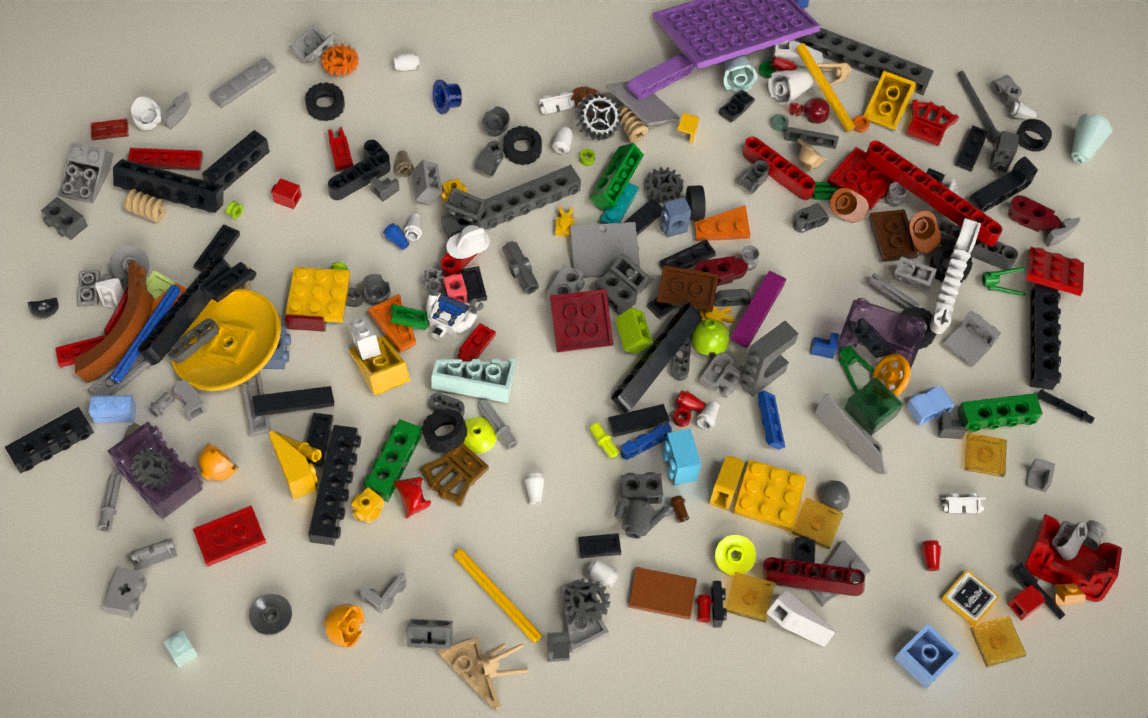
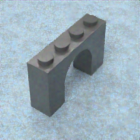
(765, 359)

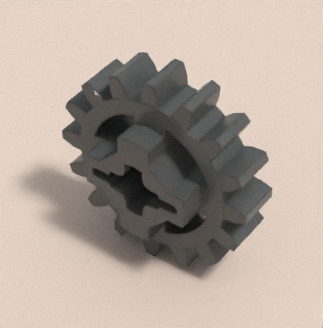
(665, 186)
(152, 468)
(580, 595)

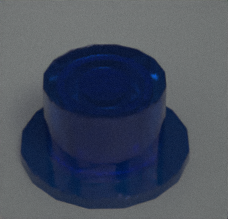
(446, 96)

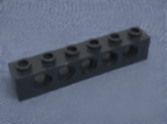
(168, 185)
(1044, 337)
(328, 533)

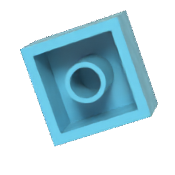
(681, 457)

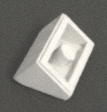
(110, 292)

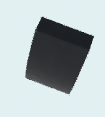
(737, 106)

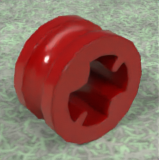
(679, 421)

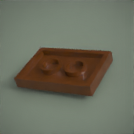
(893, 235)
(686, 286)

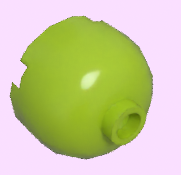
(710, 337)

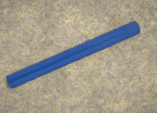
(132, 353)

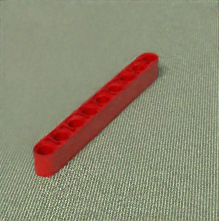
(931, 191)

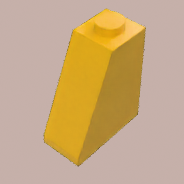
(727, 482)

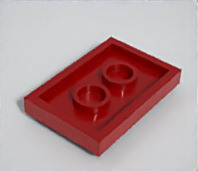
(229, 536)

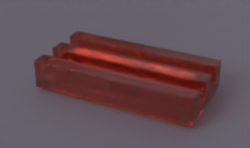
(110, 129)

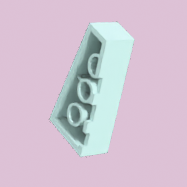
(478, 379)

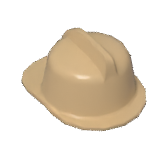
(809, 156)

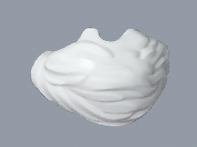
(146, 113)

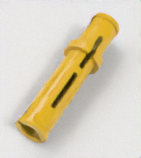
(303, 447)

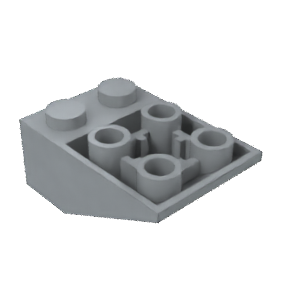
(85, 172)

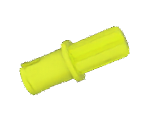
(604, 440)

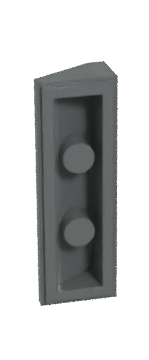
(811, 137)

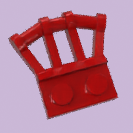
(927, 129)

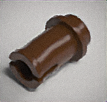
(679, 508)

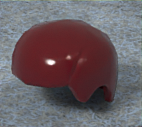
(817, 110)

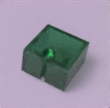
(875, 408)

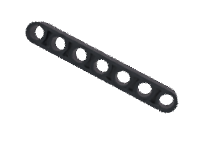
(182, 313)
(656, 358)

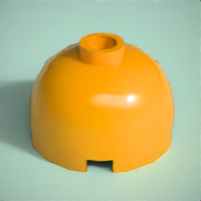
(215, 463)
(343, 624)

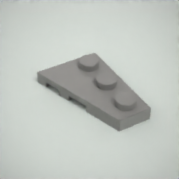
(842, 557)
(580, 634)

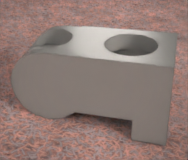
(193, 404)

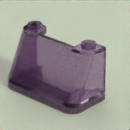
(899, 330)

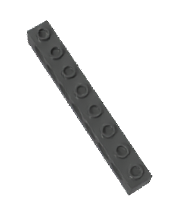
(866, 58)
(515, 202)

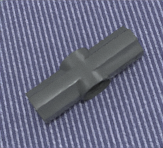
(520, 267)

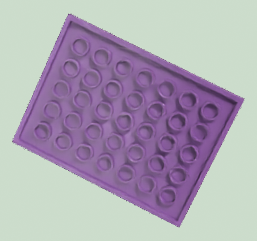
(731, 28)

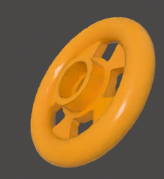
(892, 374)

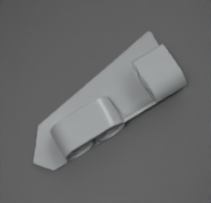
(857, 439)

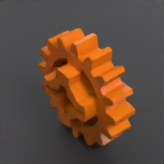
(338, 59)

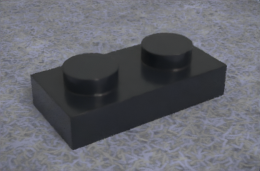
(718, 595)

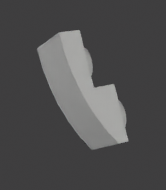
(177, 113)
(1058, 235)
(87, 291)

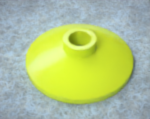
(484, 440)
(741, 563)

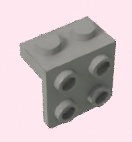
(311, 44)
(972, 338)

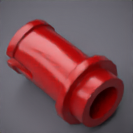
(704, 608)

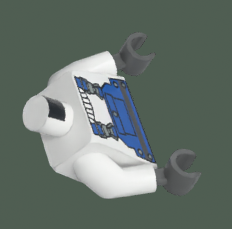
(449, 315)

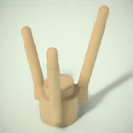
(840, 70)
(489, 663)

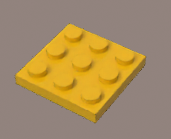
(319, 293)
(770, 495)

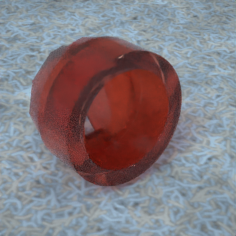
(795, 108)

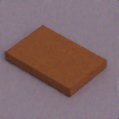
(662, 593)

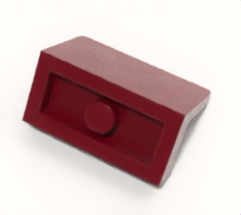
(307, 323)

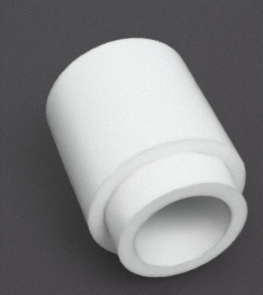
(406, 61)
(563, 140)
(603, 572)

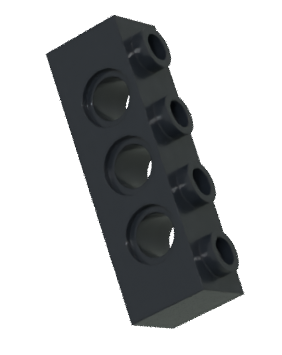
(237, 160)
(39, 439)

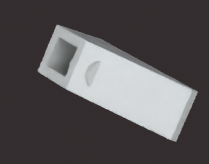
(788, 51)
(800, 619)

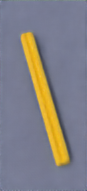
(825, 87)
(497, 595)

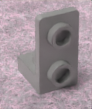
(373, 597)

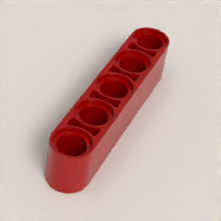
(780, 168)

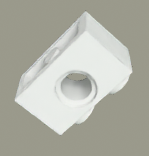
(364, 338)

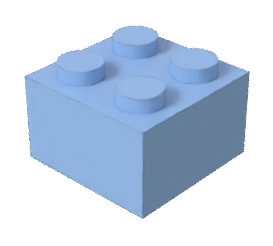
(927, 656)

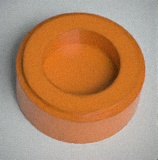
(861, 123)

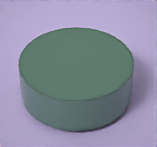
(779, 122)

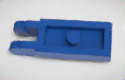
(645, 441)

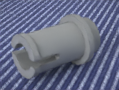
(160, 405)

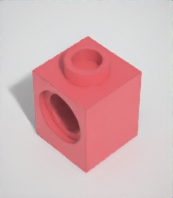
(455, 281)

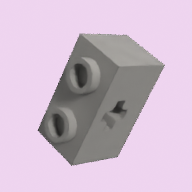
(426, 182)
(123, 582)

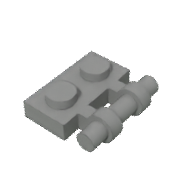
(717, 371)

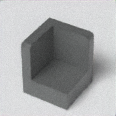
(384, 189)
(950, 428)
(558, 646)

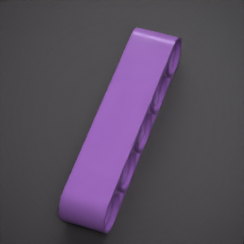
(660, 76)

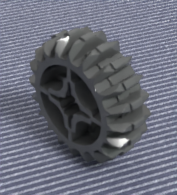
(593, 112)

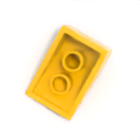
(890, 100)
(383, 370)
(297, 471)

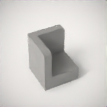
(1040, 475)

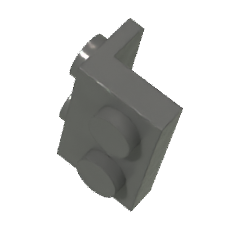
(466, 205)

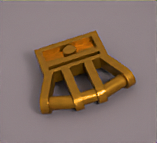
(464, 464)

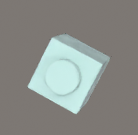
(180, 648)

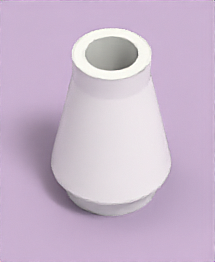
(1020, 110)
(413, 228)
(708, 416)
(534, 485)

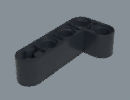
(359, 175)
(1006, 186)

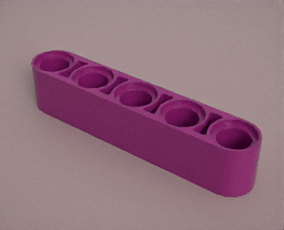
(758, 309)

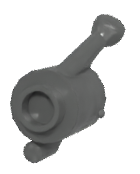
(639, 517)

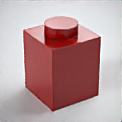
(286, 193)
(1026, 602)

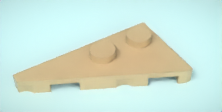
(463, 660)

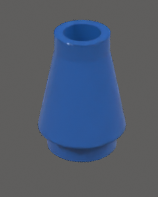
(396, 236)

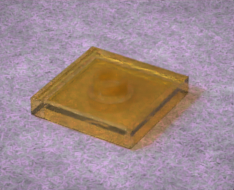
(985, 455)
(818, 523)
(750, 597)
(998, 641)

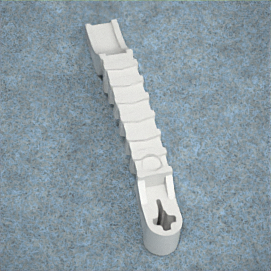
(953, 276)

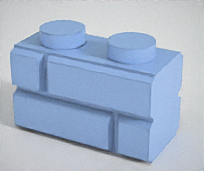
(112, 408)

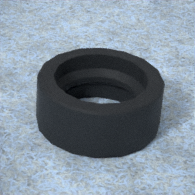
(1038, 127)
(696, 200)

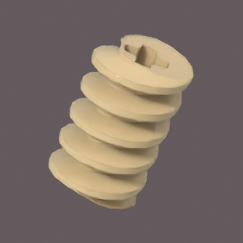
(632, 124)
(144, 205)

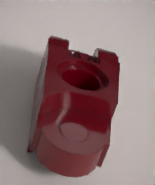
(1033, 214)
(732, 268)

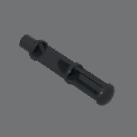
(1064, 406)

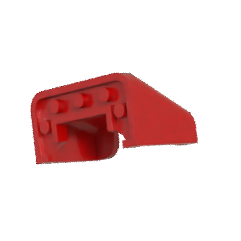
(1090, 569)

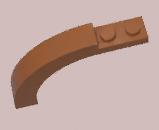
(117, 342)

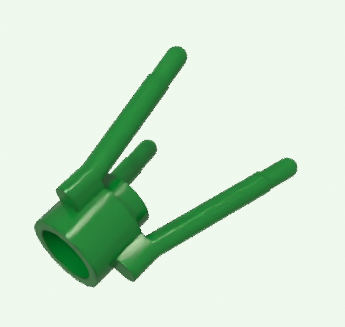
(993, 277)
(850, 356)

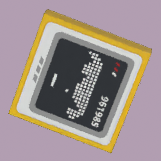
(970, 597)

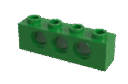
(616, 176)
(1027, 404)
(403, 432)

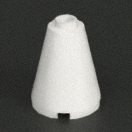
(789, 85)

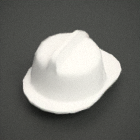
(468, 242)

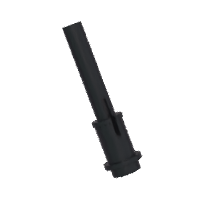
(1028, 579)

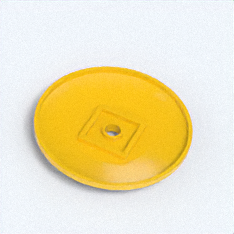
(255, 331)

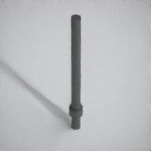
(994, 133)

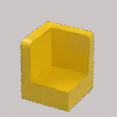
(689, 124)

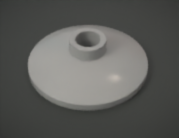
(126, 254)

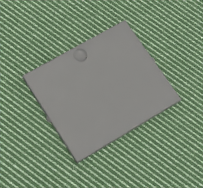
(649, 110)
(600, 245)

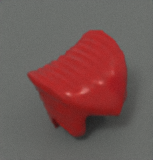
(412, 495)

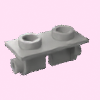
(153, 554)

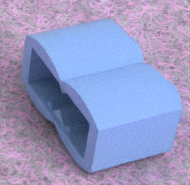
(929, 405)

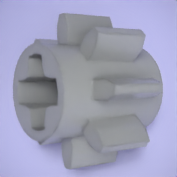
(432, 275)

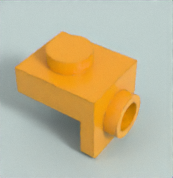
(1068, 594)

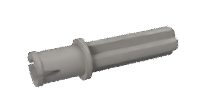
(892, 292)
(498, 425)
(108, 509)

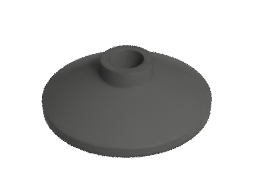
(268, 605)

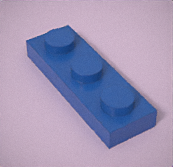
(771, 420)

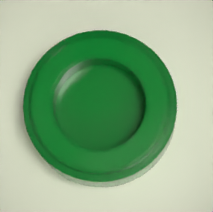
(766, 70)

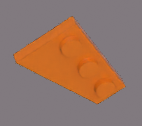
(724, 226)
(399, 335)

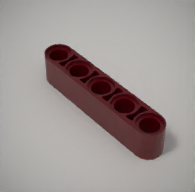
(821, 582)

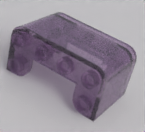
(179, 490)

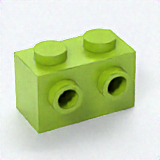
(633, 331)

